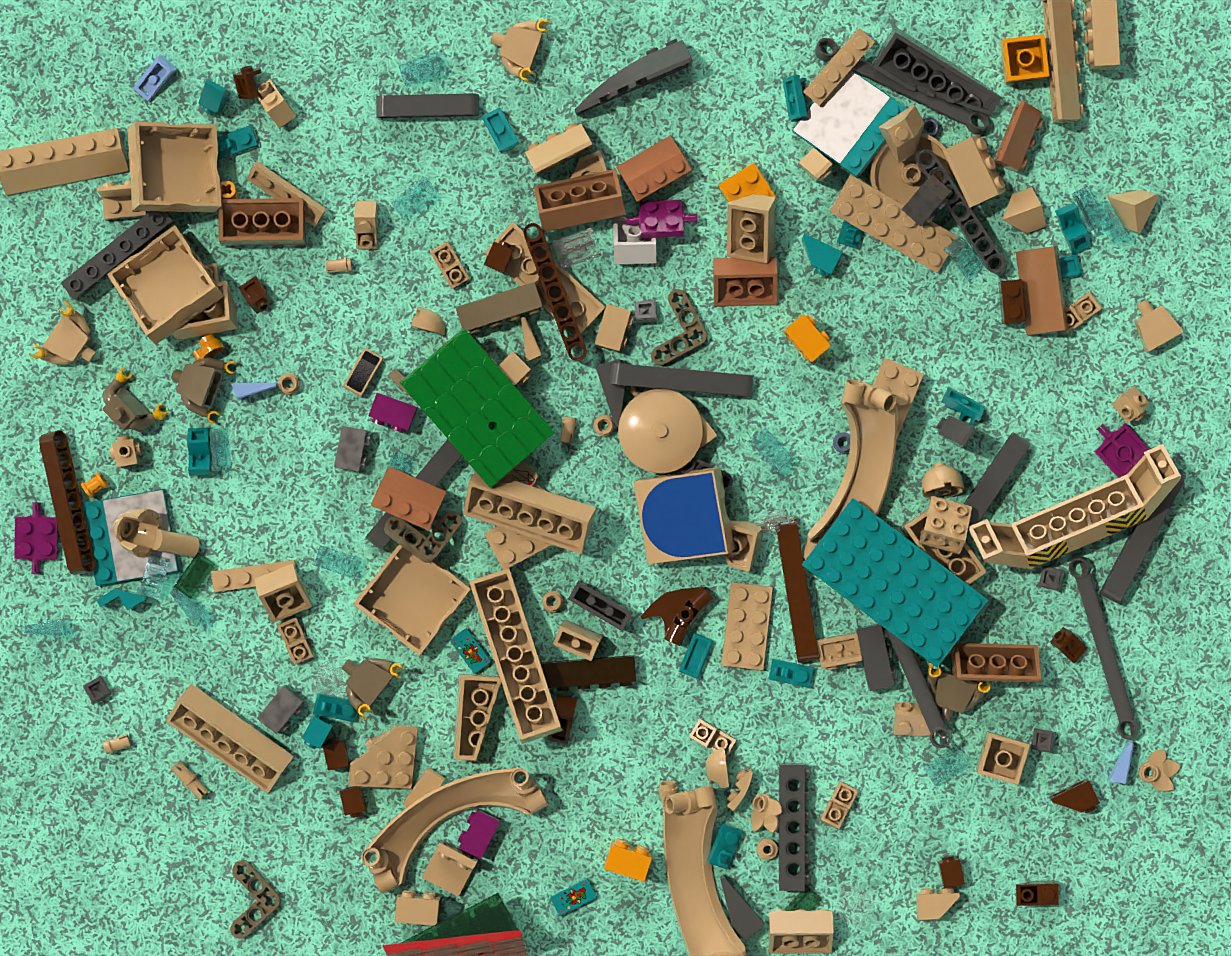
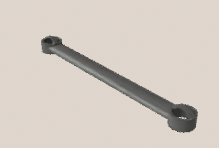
(949, 109)
(1104, 647)
(921, 691)

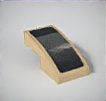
(362, 372)

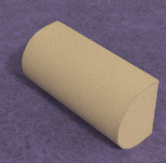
(176, 543)

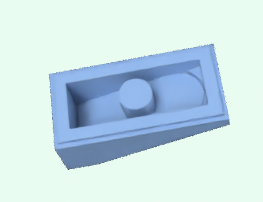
(155, 77)
(245, 390)
(1121, 768)

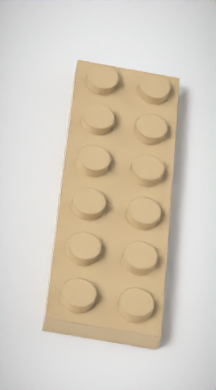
(886, 221)
(523, 271)

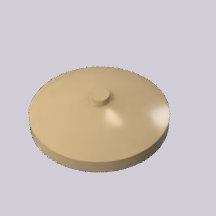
(905, 178)
(660, 430)

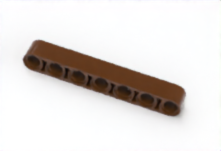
(551, 282)
(67, 502)
(797, 593)

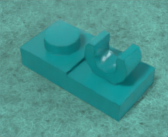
(794, 97)
(500, 130)
(236, 142)
(849, 235)
(963, 404)
(790, 673)
(334, 707)
(724, 846)

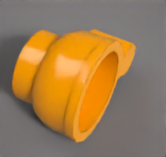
(209, 347)

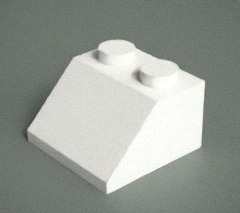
(629, 246)

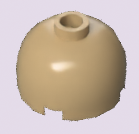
(942, 481)

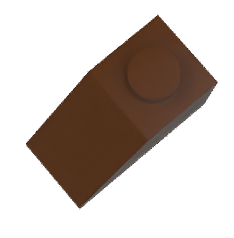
(565, 710)
(1077, 797)

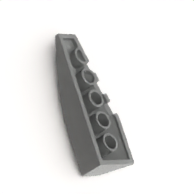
(640, 73)
(930, 73)

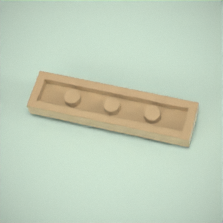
(838, 66)
(280, 188)
(243, 576)

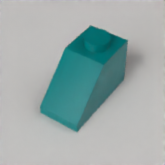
(213, 98)
(821, 255)

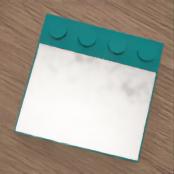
(849, 123)
(111, 559)

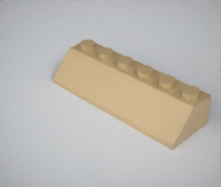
(1061, 60)
(62, 161)
(530, 512)
(229, 738)

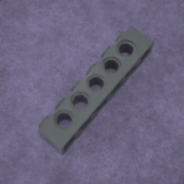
(116, 252)
(787, 880)

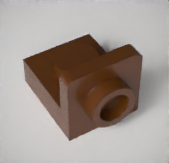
(245, 82)
(256, 295)
(1068, 644)

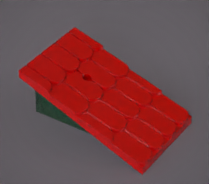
(476, 931)

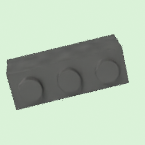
(600, 605)
(876, 657)

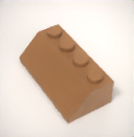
(579, 200)
(262, 222)
(996, 662)

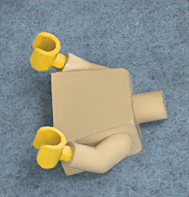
(520, 46)
(67, 340)

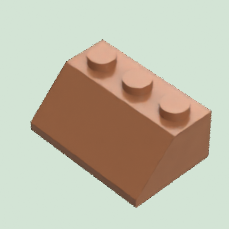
(1018, 137)
(654, 169)
(744, 282)
(408, 498)

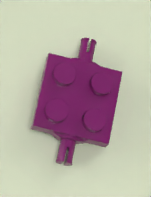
(661, 219)
(1120, 449)
(36, 537)

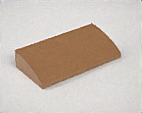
(1042, 290)

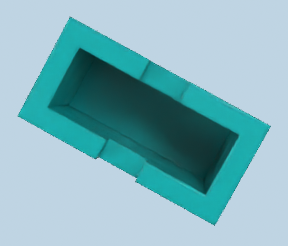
(318, 731)

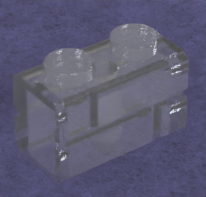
(576, 248)

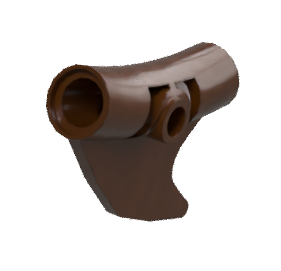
(670, 607)

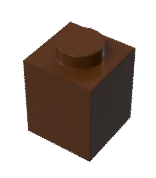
(499, 256)
(336, 753)
(353, 801)
(950, 871)

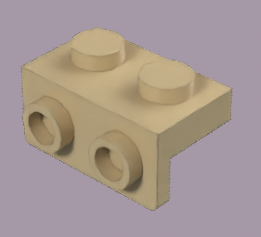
(839, 651)
(909, 720)

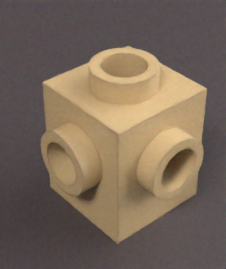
(1131, 404)
(122, 459)

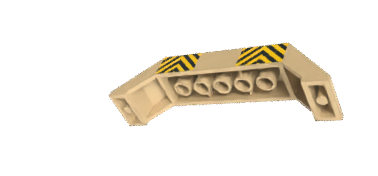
(1080, 518)

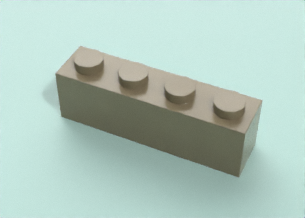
(501, 306)

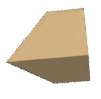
(1133, 208)
(1025, 211)

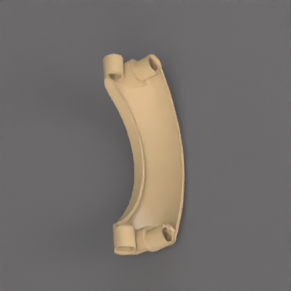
(873, 439)
(405, 833)
(687, 845)

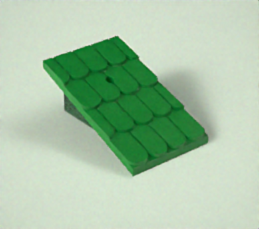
(476, 407)

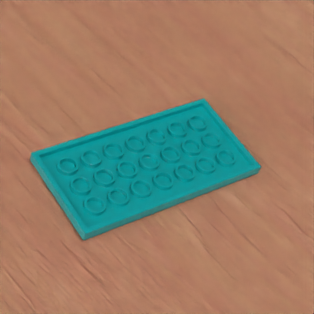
(894, 582)

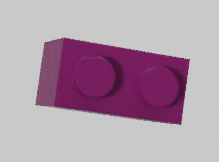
(392, 412)
(479, 833)

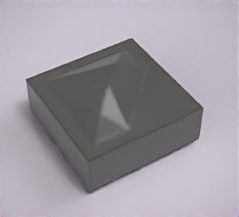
(645, 311)
(1051, 578)
(97, 690)
(1043, 740)

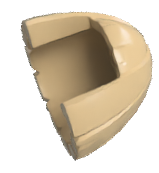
(137, 531)

